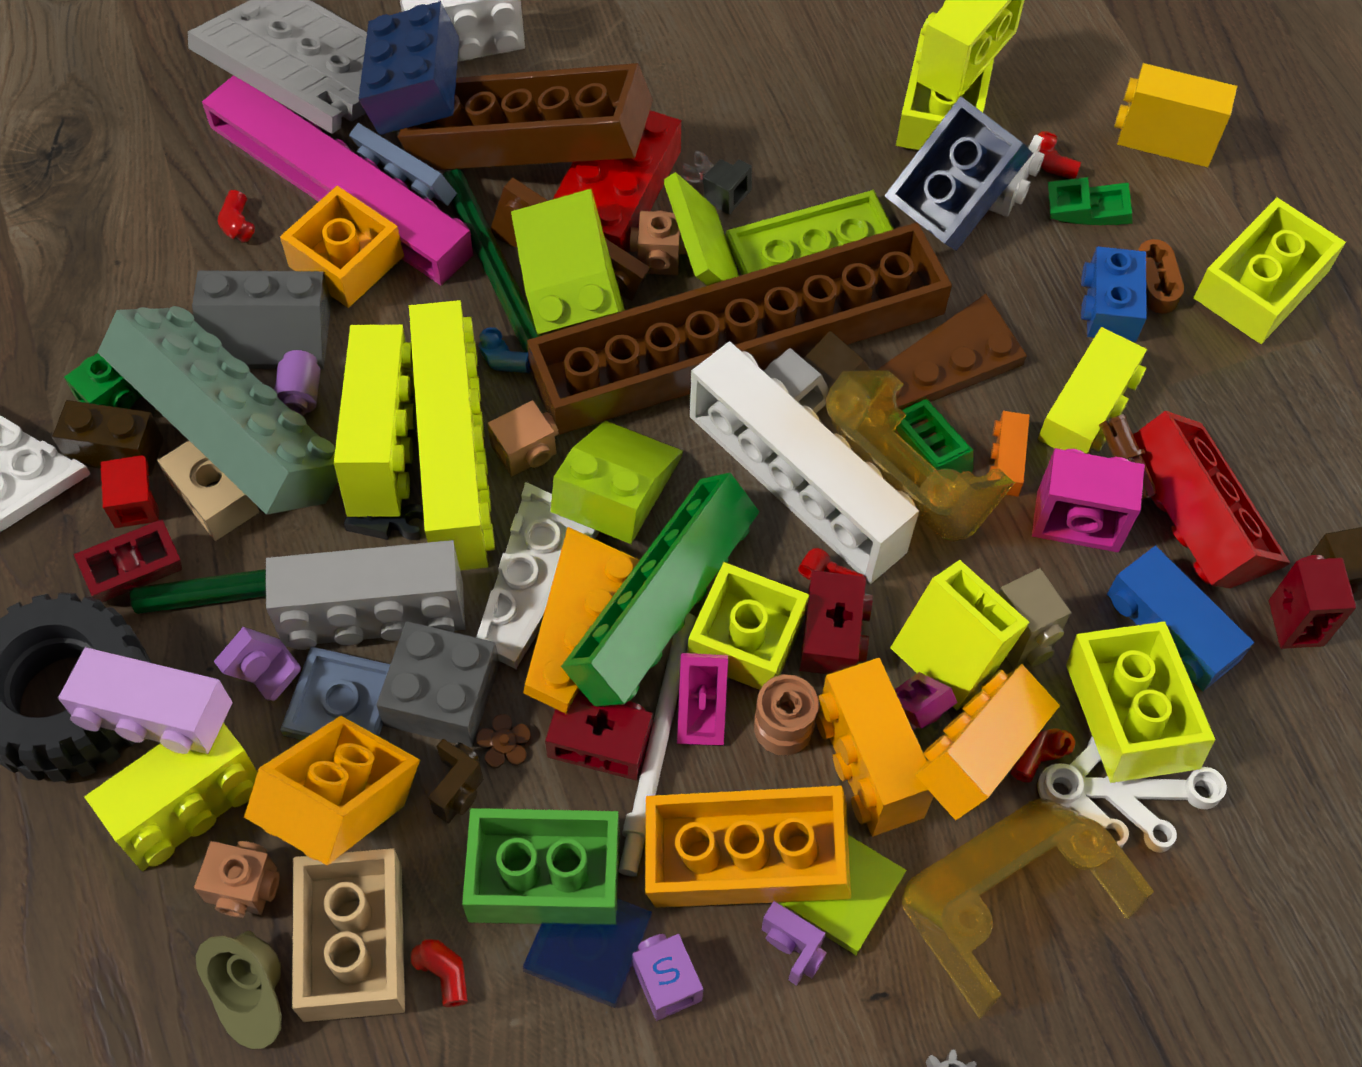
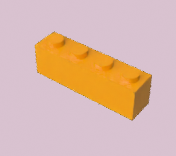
(986, 740)

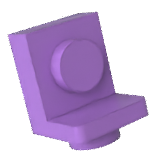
(260, 661)
(790, 933)

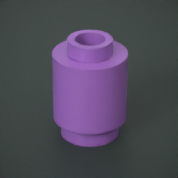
(298, 381)

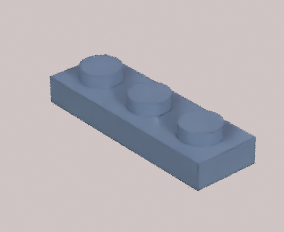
(402, 165)

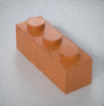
(1011, 447)

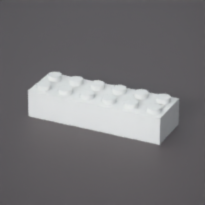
(802, 461)

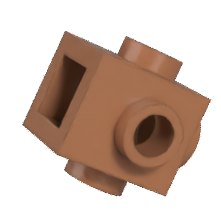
(658, 242)
(237, 878)

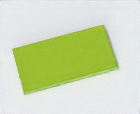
(806, 231)

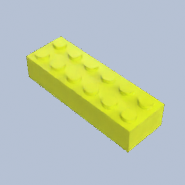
(451, 431)

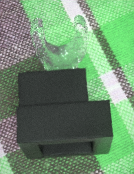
(723, 183)

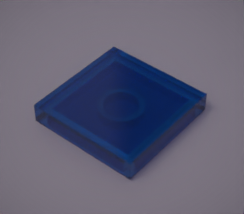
(589, 956)

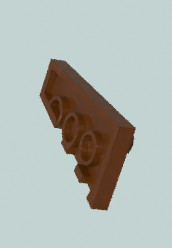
(628, 270)
(956, 355)

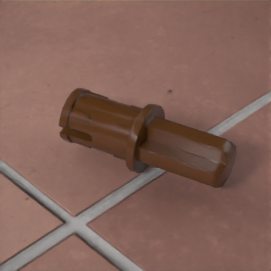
(1124, 445)

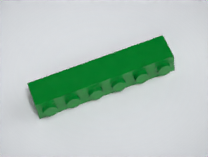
(661, 591)

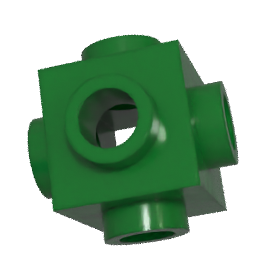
(101, 384)

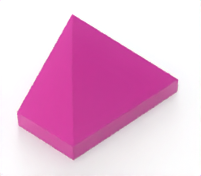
(702, 699)

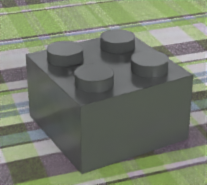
(438, 684)

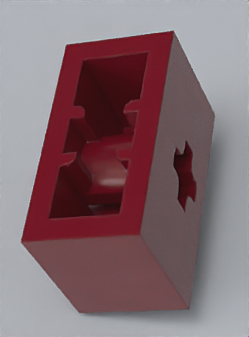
(128, 561)
(831, 600)
(1311, 602)
(615, 752)

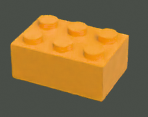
(873, 747)
(331, 789)

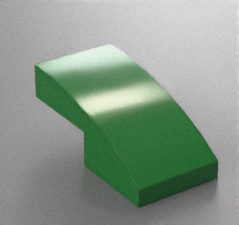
(1097, 205)

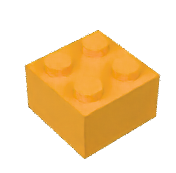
(344, 242)

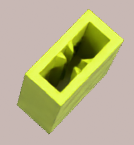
(959, 632)

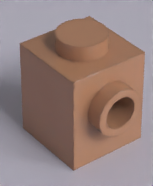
(523, 438)

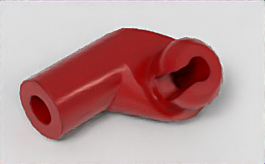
(1055, 163)
(231, 217)
(1046, 746)
(447, 965)

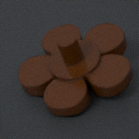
(504, 741)

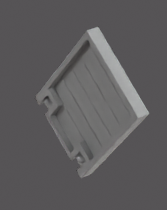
(290, 54)

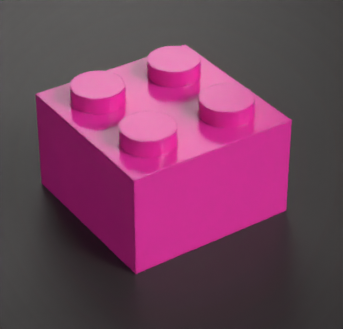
(1088, 499)

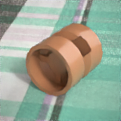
(785, 714)

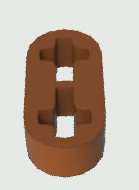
(1166, 274)

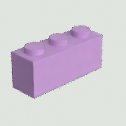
(145, 701)

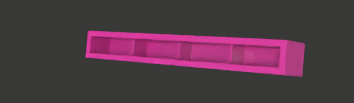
(319, 163)

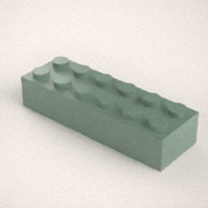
(221, 408)

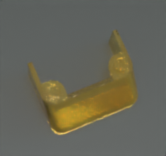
(946, 895)

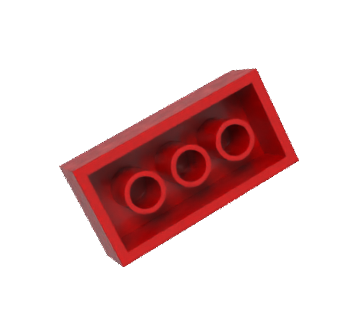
(629, 184)

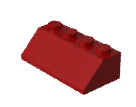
(1207, 503)

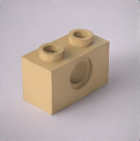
(216, 507)

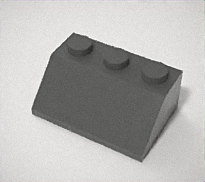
(264, 313)

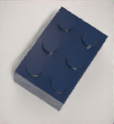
(409, 68)
(958, 173)

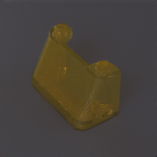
(948, 501)

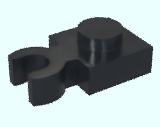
(382, 526)

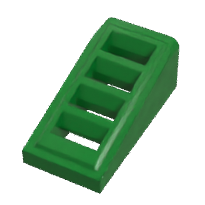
(956, 454)

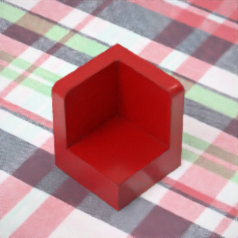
(127, 492)

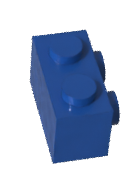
(1115, 292)

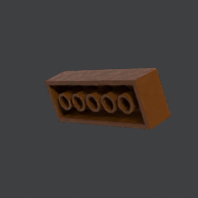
(537, 119)

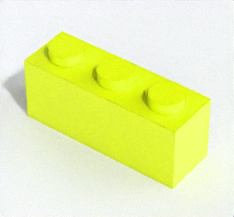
(1094, 393)

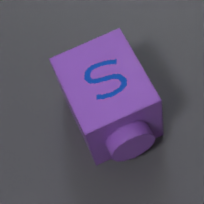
(666, 975)

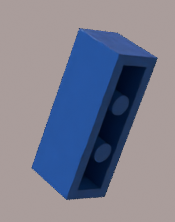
(1204, 635)

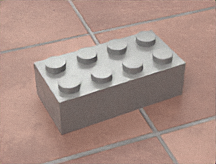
(364, 593)

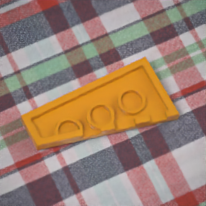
(581, 588)

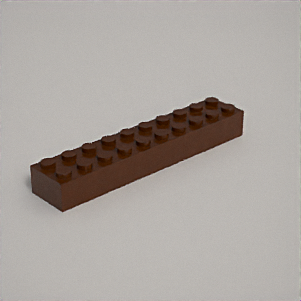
(649, 350)

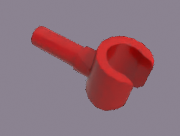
(819, 560)

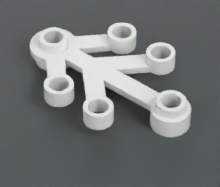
(1125, 795)

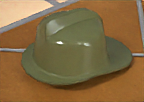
(241, 984)

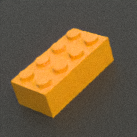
(747, 847)

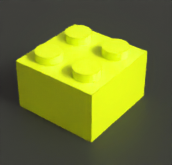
(750, 623)

